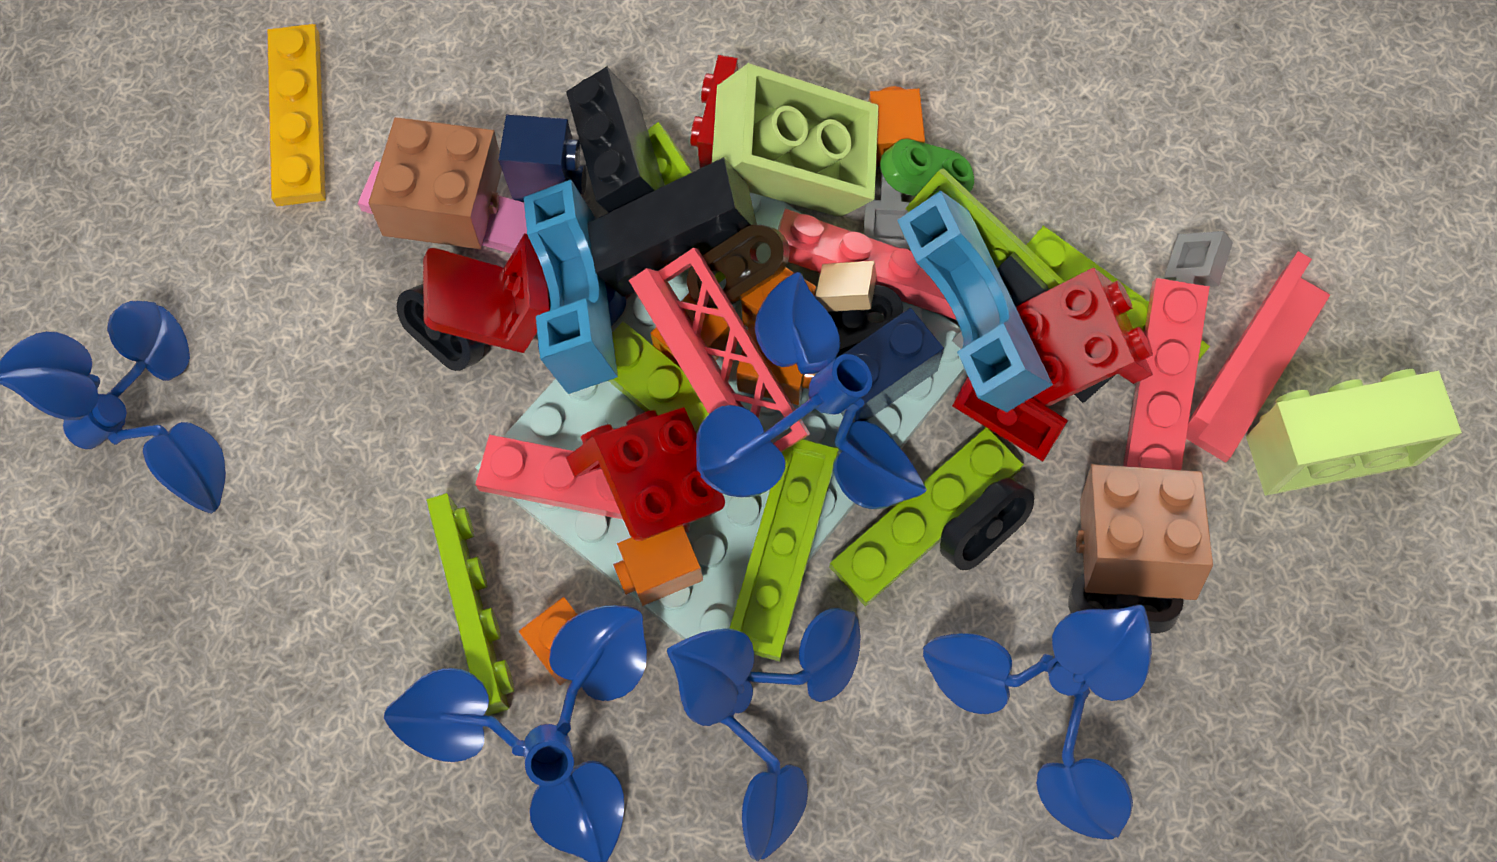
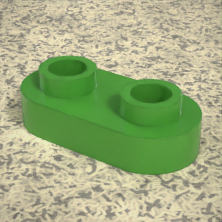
(912, 164)

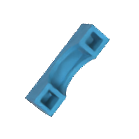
(577, 330)
(995, 341)

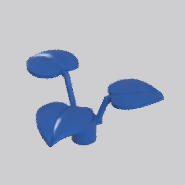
(56, 378)
(738, 454)
(1091, 650)
(716, 684)
(571, 807)

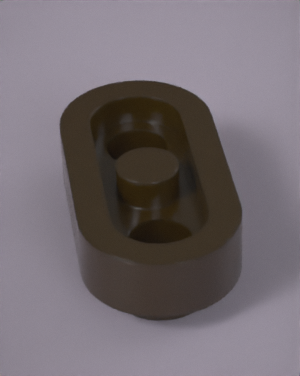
(740, 265)

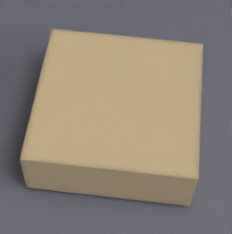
(846, 286)

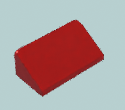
(1026, 426)

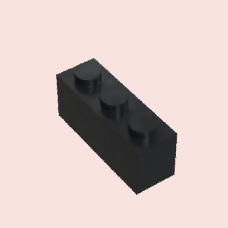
(613, 140)
(669, 222)

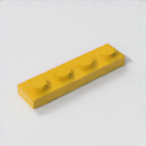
(295, 115)

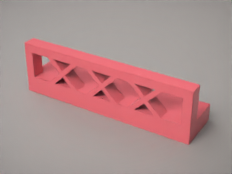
(691, 351)
(1256, 361)

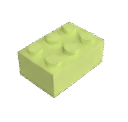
(797, 140)
(1352, 431)

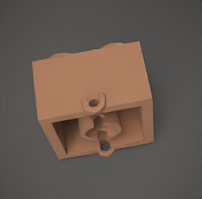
(437, 183)
(1144, 532)

